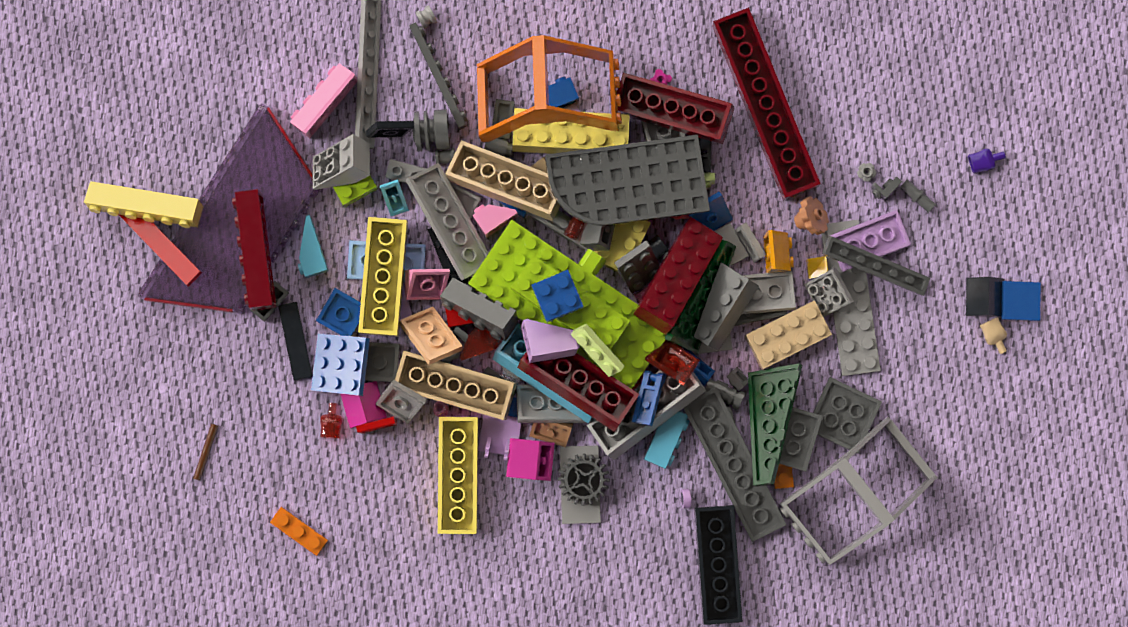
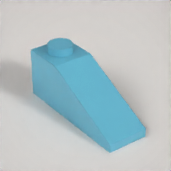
(311, 255)

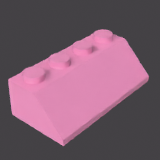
(324, 100)

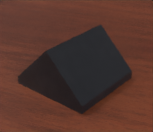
(984, 296)

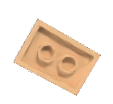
(431, 335)

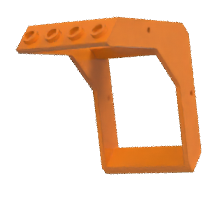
(541, 111)

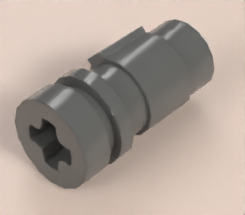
(728, 394)

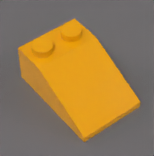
(777, 251)

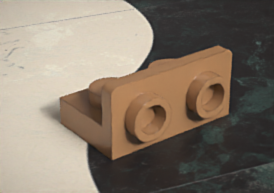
(552, 432)

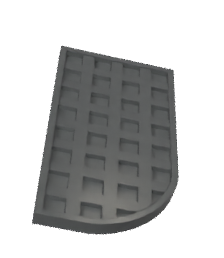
(630, 181)

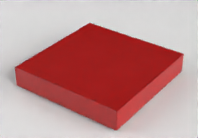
(376, 425)

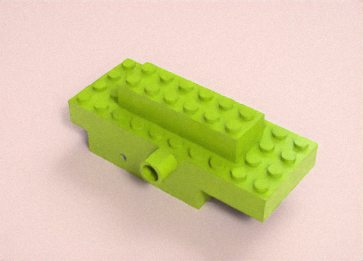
(525, 259)

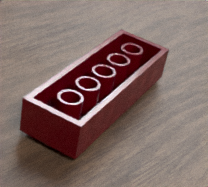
(674, 108)
(255, 250)
(678, 276)
(584, 387)

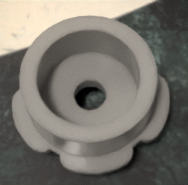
(861, 173)

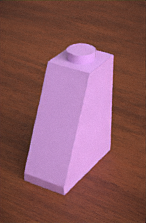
(547, 341)

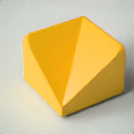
(816, 266)

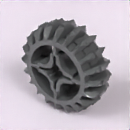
(574, 465)

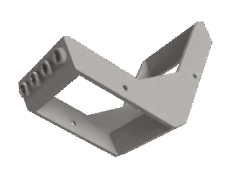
(862, 491)

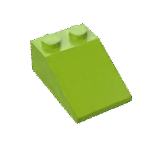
(353, 192)

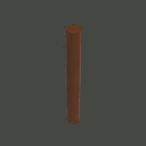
(205, 451)

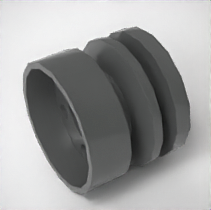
(431, 130)

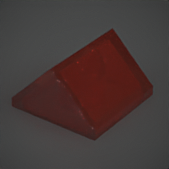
(478, 343)
(673, 361)

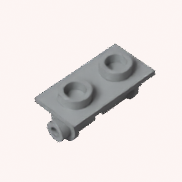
(401, 171)

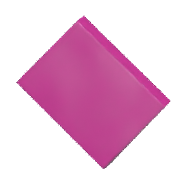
(363, 408)

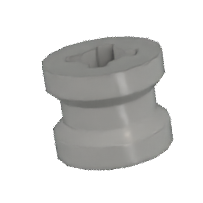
(426, 17)

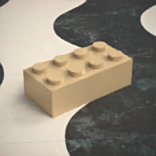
(788, 335)

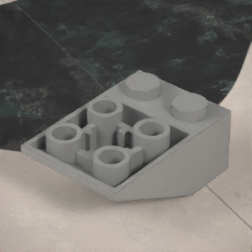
(342, 163)

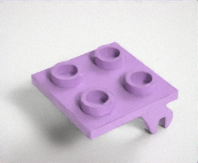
(496, 435)

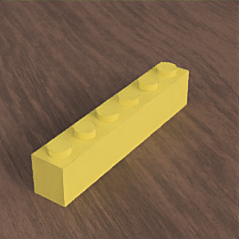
(143, 204)

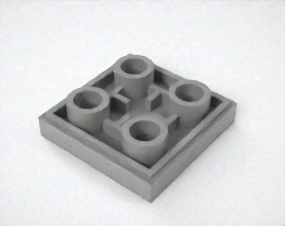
(829, 292)

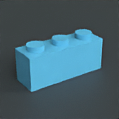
(666, 439)

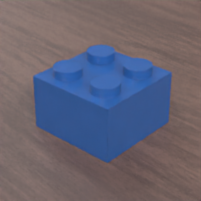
(557, 296)

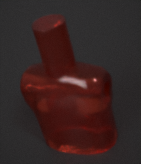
(574, 228)
(331, 423)

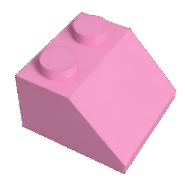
(492, 218)

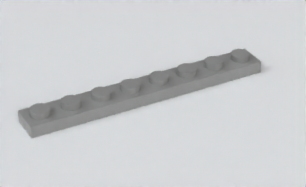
(367, 68)

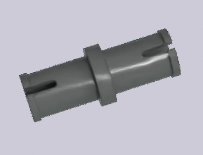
(917, 196)

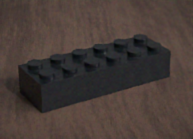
(718, 564)

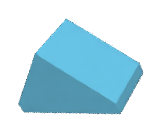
(394, 197)

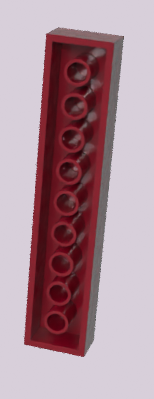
(766, 104)

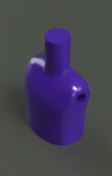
(984, 160)

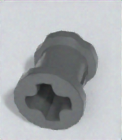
(444, 156)

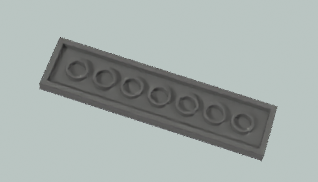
(733, 464)

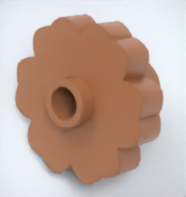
(812, 216)

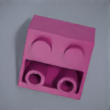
(530, 459)

